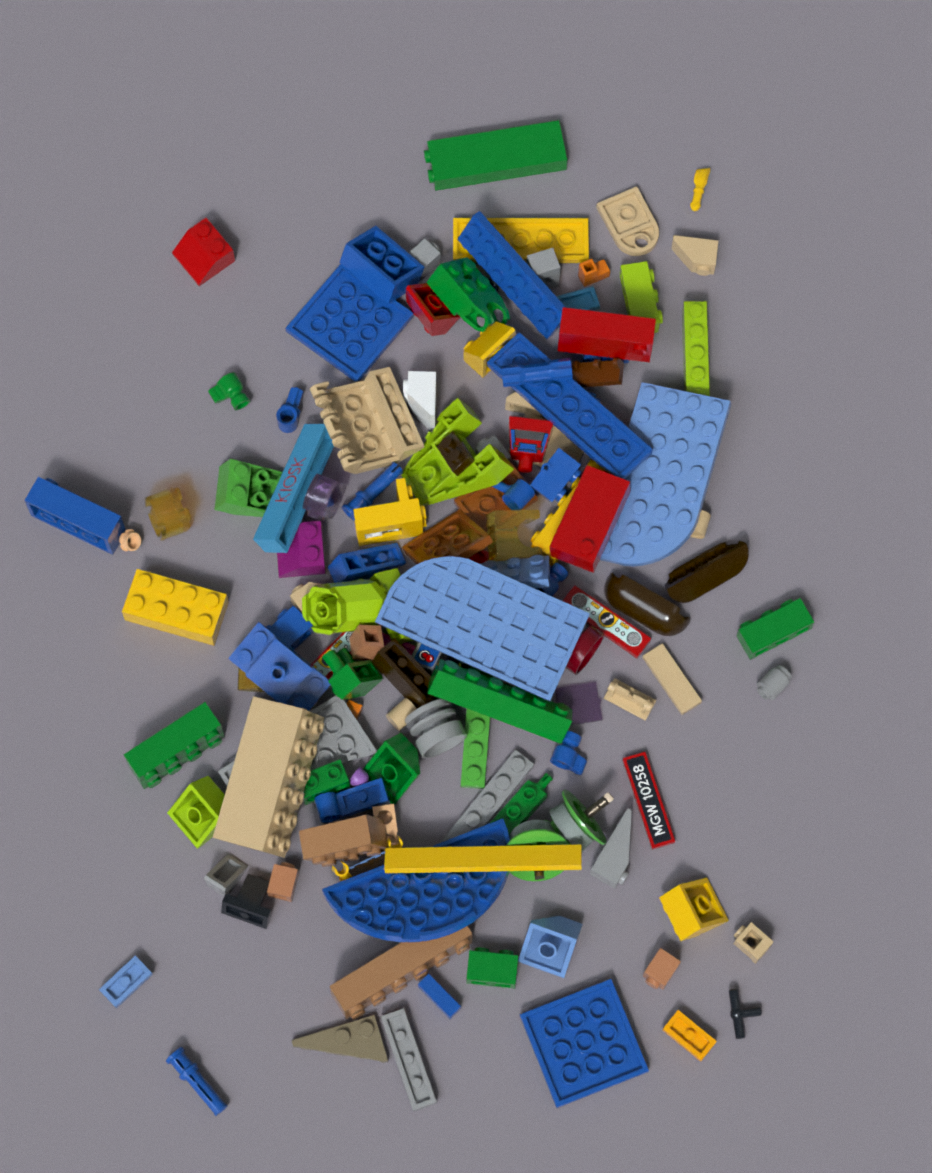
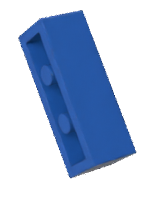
(439, 996)

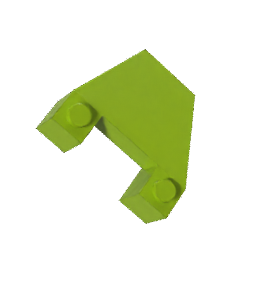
(430, 474)

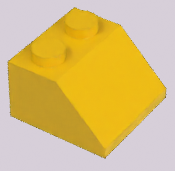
(481, 350)
(693, 908)

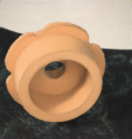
(134, 540)

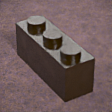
(404, 673)

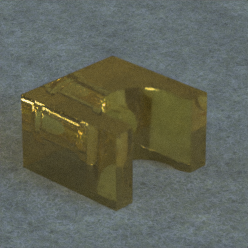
(503, 528)

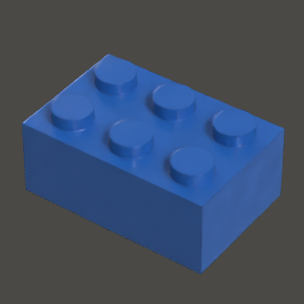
(381, 264)

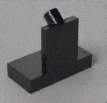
(248, 903)

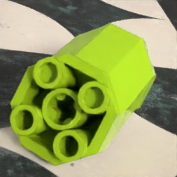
(343, 605)

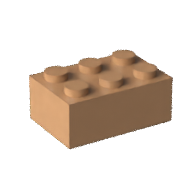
(343, 840)

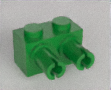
(350, 677)

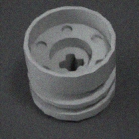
(435, 728)

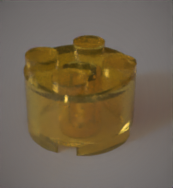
(167, 513)

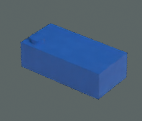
(74, 515)

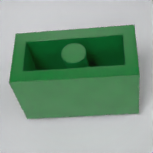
(492, 968)

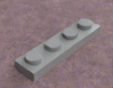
(408, 1060)

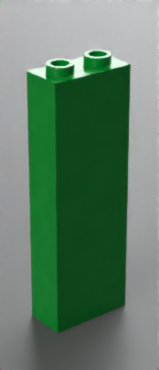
(496, 155)

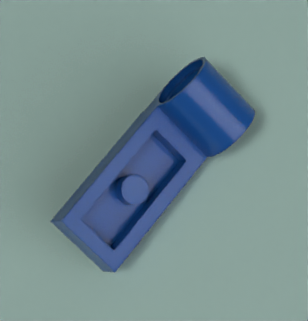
(340, 805)

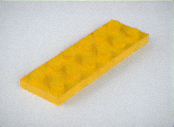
(533, 235)

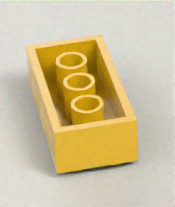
(175, 607)

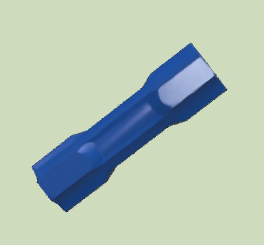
(519, 374)

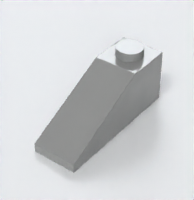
(614, 858)

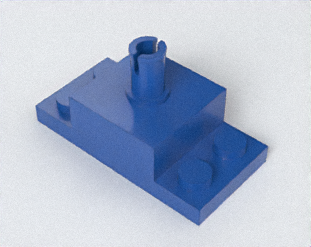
(279, 669)

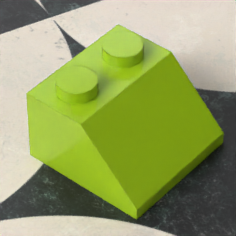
(198, 810)

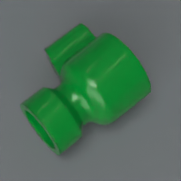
(230, 387)

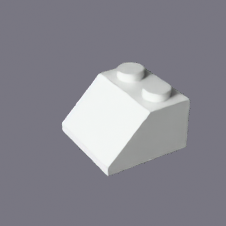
(421, 396)

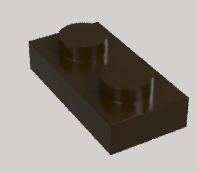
(455, 453)

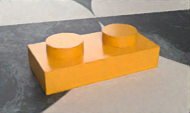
(689, 1035)

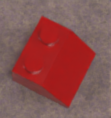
(203, 252)
(430, 309)

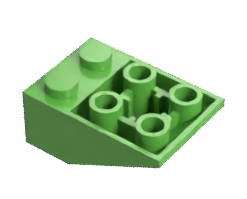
(245, 488)

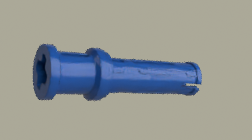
(366, 497)
(189, 1072)

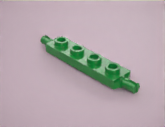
(524, 803)

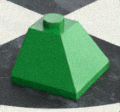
(395, 763)

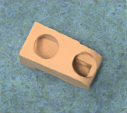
(387, 813)

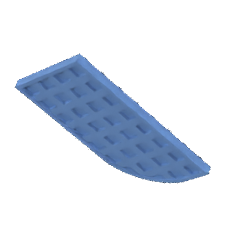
(674, 479)
(485, 621)

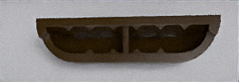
(707, 571)
(644, 606)

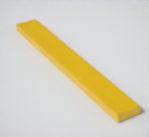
(483, 858)

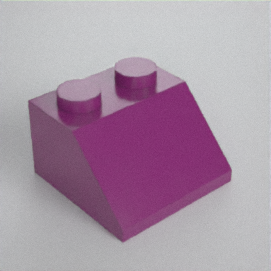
(305, 552)

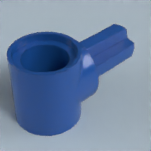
(290, 409)

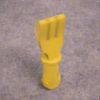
(700, 181)

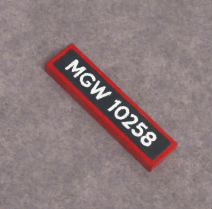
(648, 800)

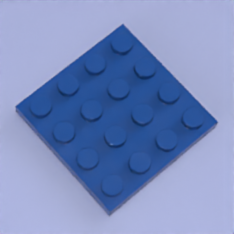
(348, 324)
(584, 1043)

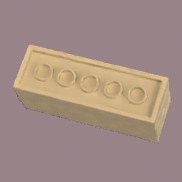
(269, 777)

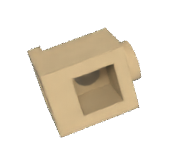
(761, 940)

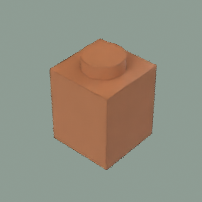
(366, 642)
(283, 882)
(661, 969)

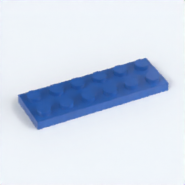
(512, 274)

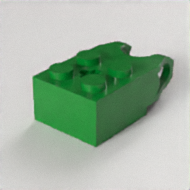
(467, 293)

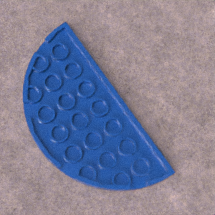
(421, 904)

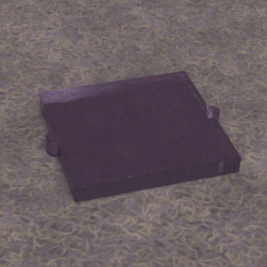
(582, 700)

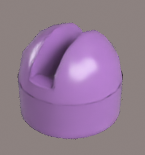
(359, 777)

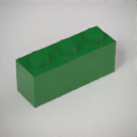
(774, 628)

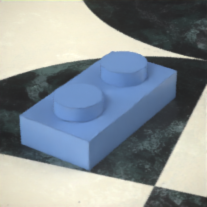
(125, 982)

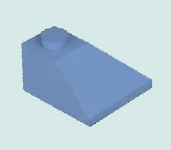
(550, 944)

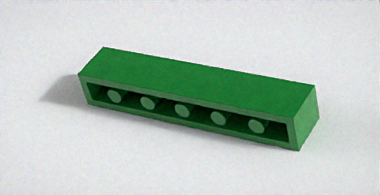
(500, 701)

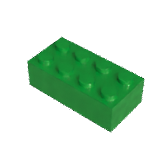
(175, 746)

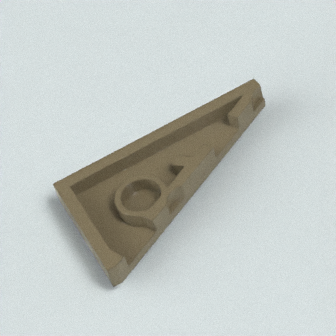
(353, 1039)

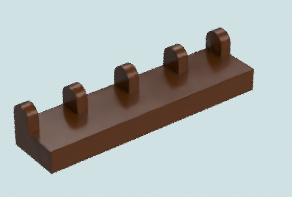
(598, 372)

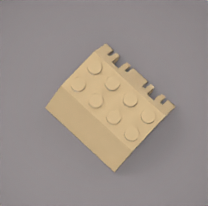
(368, 421)

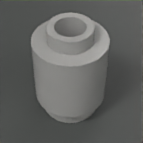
(773, 682)

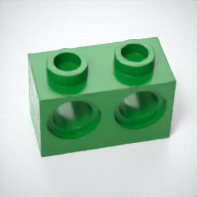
(326, 779)

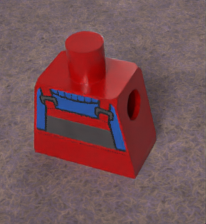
(528, 441)

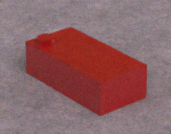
(606, 334)
(590, 519)

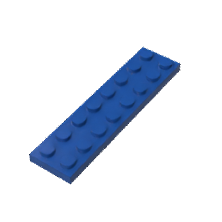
(575, 412)

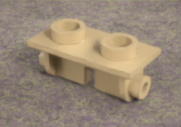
(629, 699)

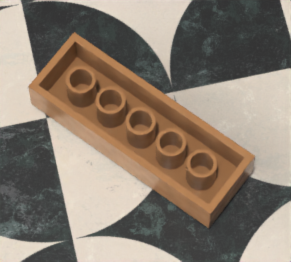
(393, 970)

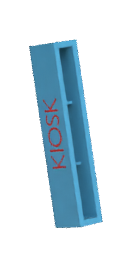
(285, 507)

